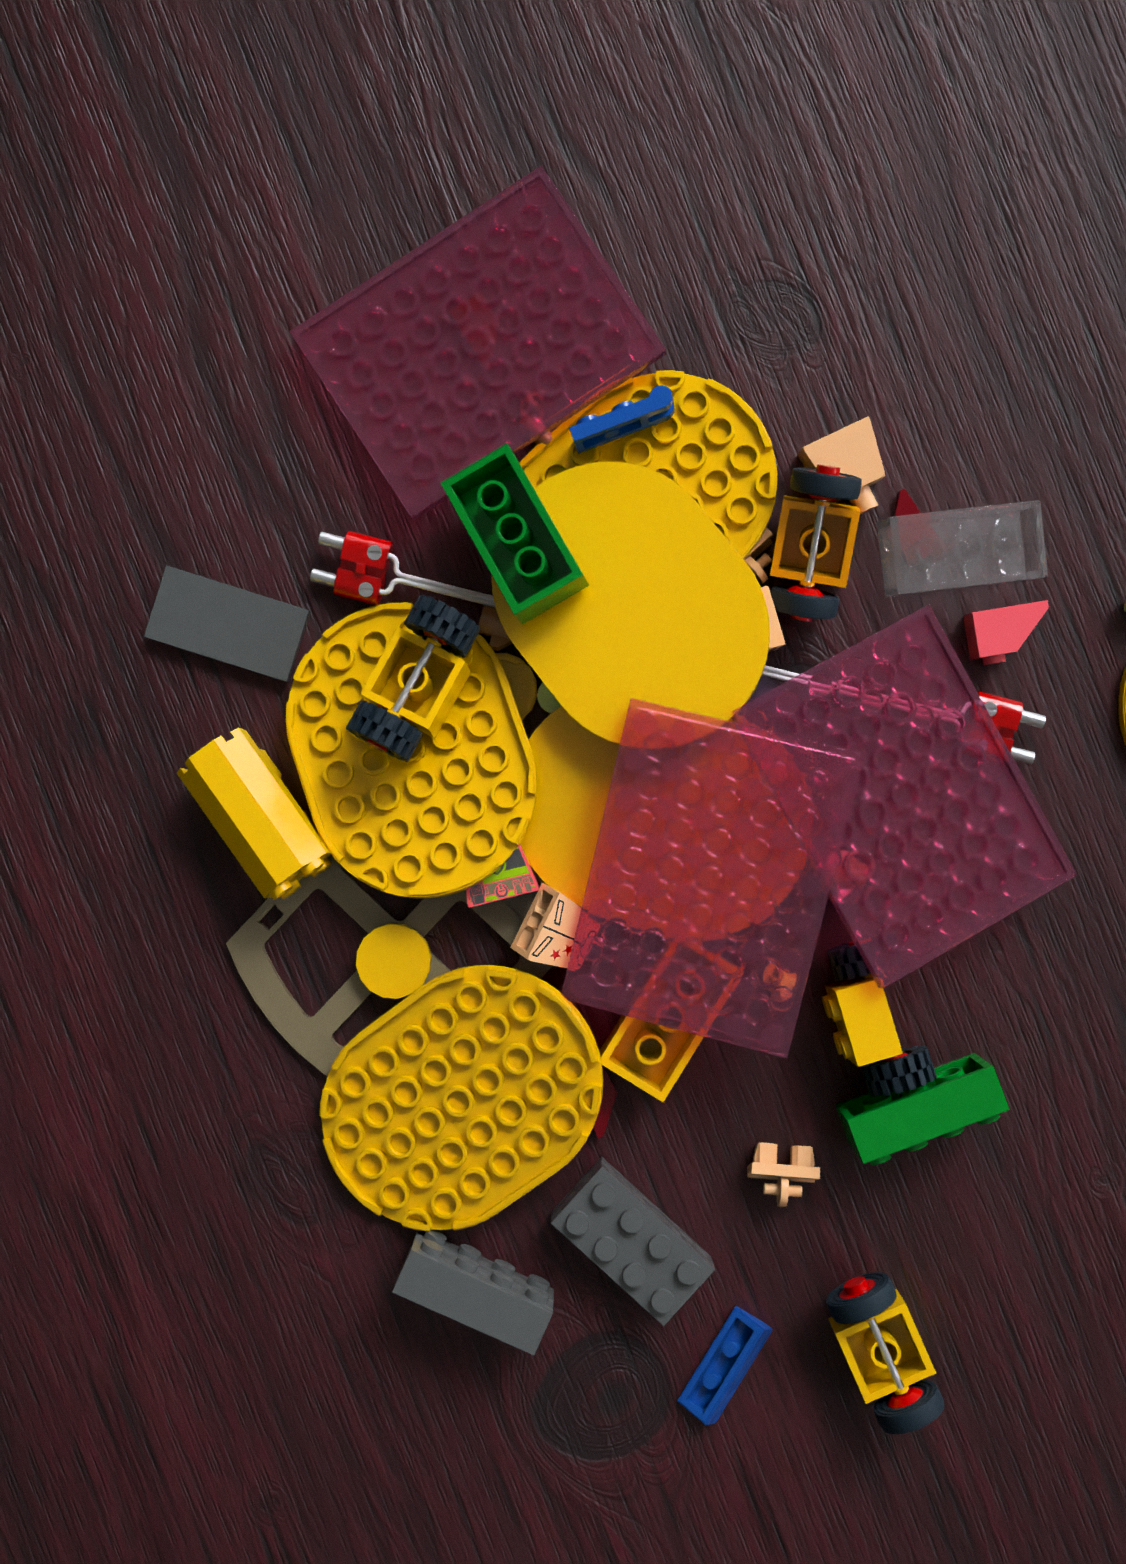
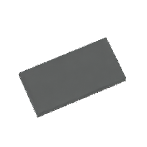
(227, 623)

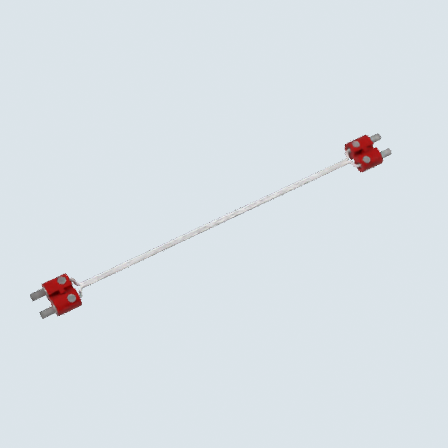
(363, 579)

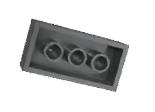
(632, 1241)
(476, 1290)

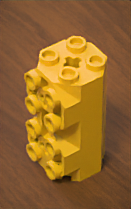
(255, 814)

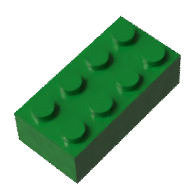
(514, 534)
(958, 1097)

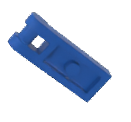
(623, 420)

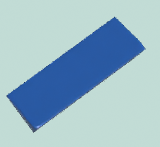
(724, 1366)

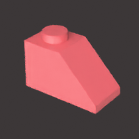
(1001, 630)

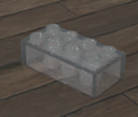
(962, 548)

